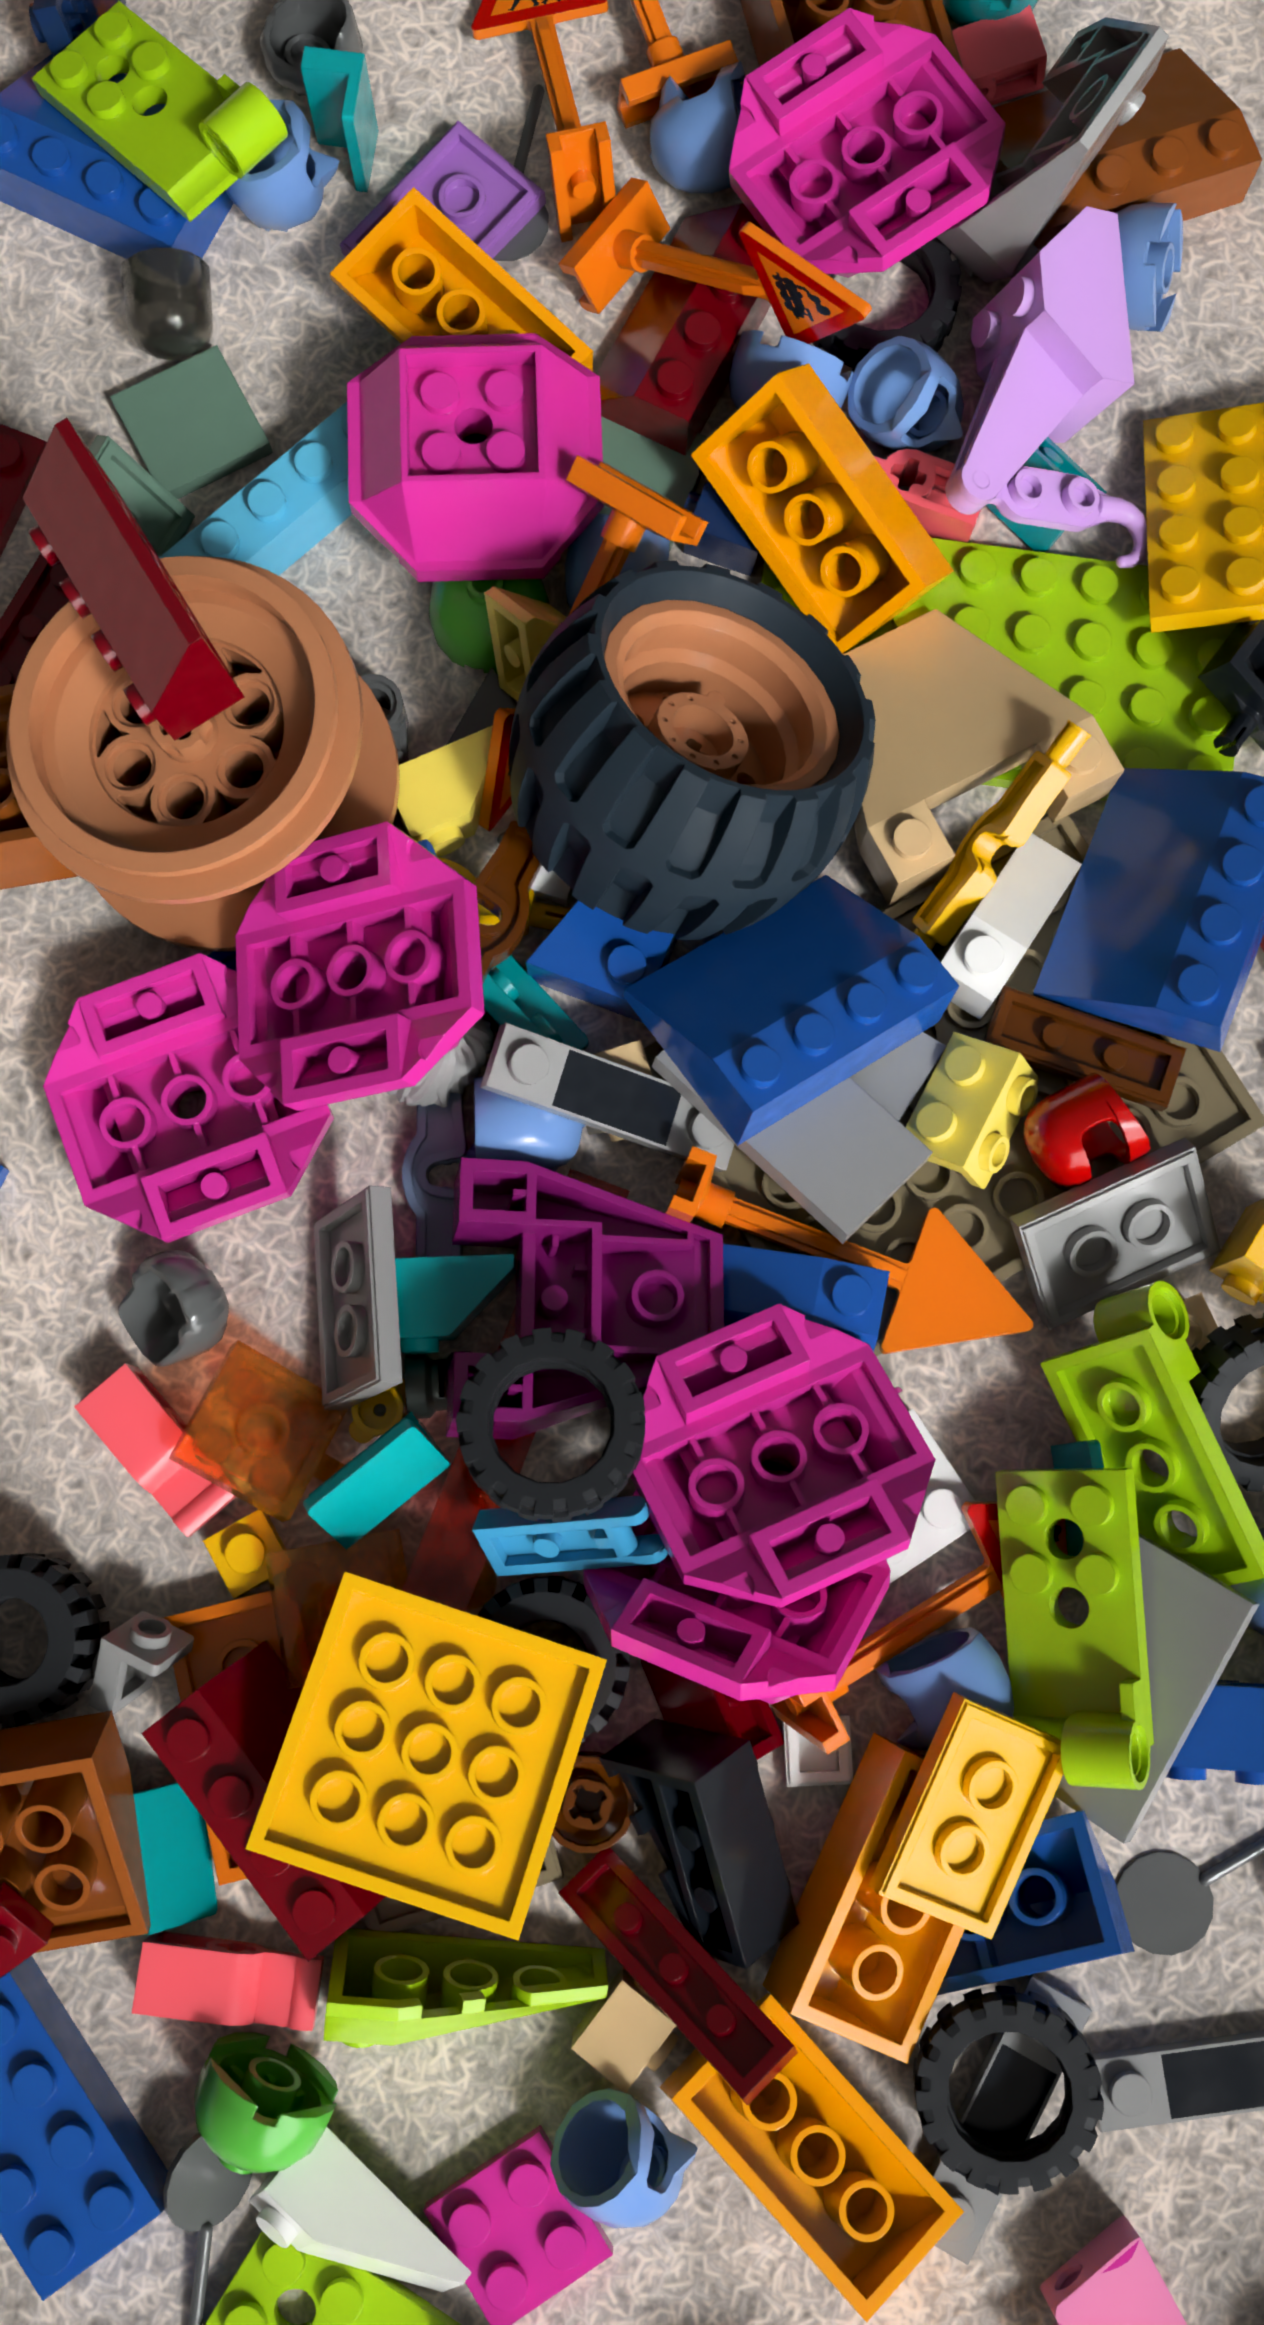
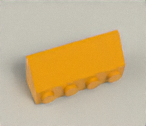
(432, 280)
(820, 508)
(857, 1956)
(822, 2166)

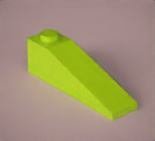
(426, 1986)

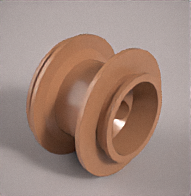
(116, 791)

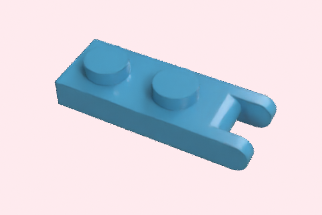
(582, 1543)

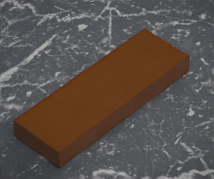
(1081, 1044)

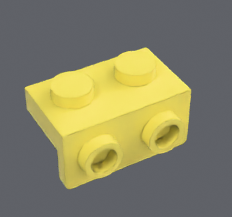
(973, 1107)

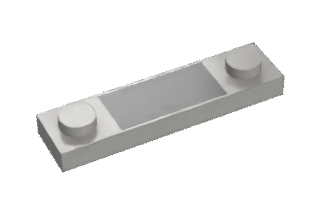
(599, 1095)
(1181, 2081)
(1003, 2108)

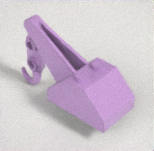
(1050, 363)

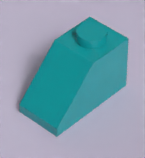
(445, 1295)

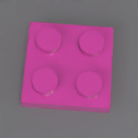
(516, 2230)

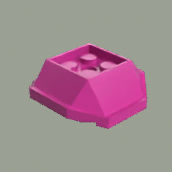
(855, 98)
(465, 506)
(345, 914)
(119, 1094)
(792, 1395)
(733, 1641)

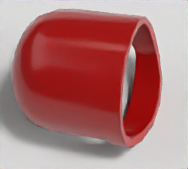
(1073, 1129)

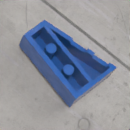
(598, 958)
(1226, 1735)

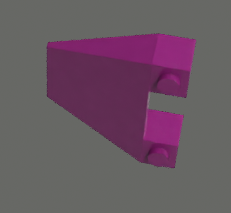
(583, 1267)

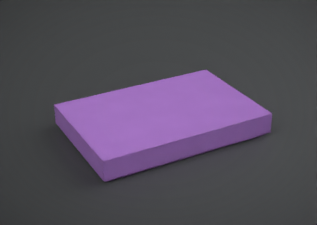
(470, 187)

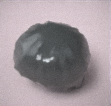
(301, 24)
(174, 1308)

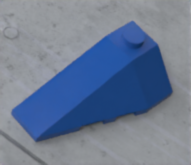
(820, 1288)
(1057, 1914)

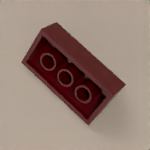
(681, 340)
(125, 589)
(222, 1755)

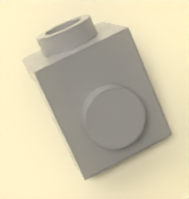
(132, 1657)

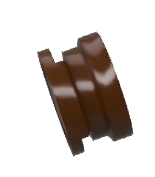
(593, 1807)

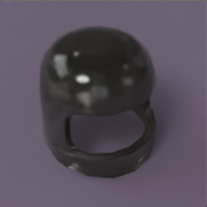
(168, 302)

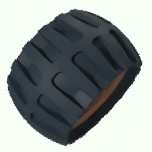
(689, 750)

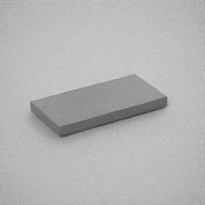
(831, 1155)
(1190, 1637)

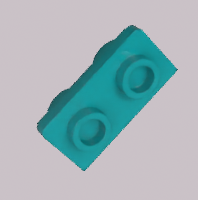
(519, 1000)

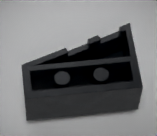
(715, 1833)

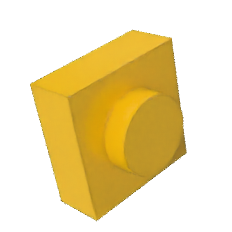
(241, 1551)

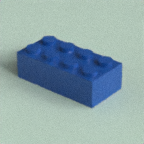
(70, 2150)

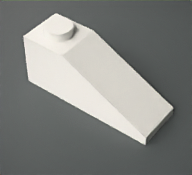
(1007, 923)
(347, 2215)

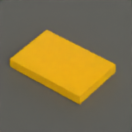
(970, 1817)

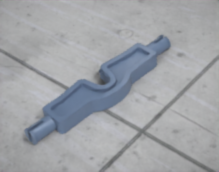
(438, 1142)

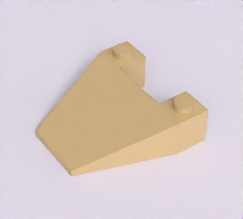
(946, 723)

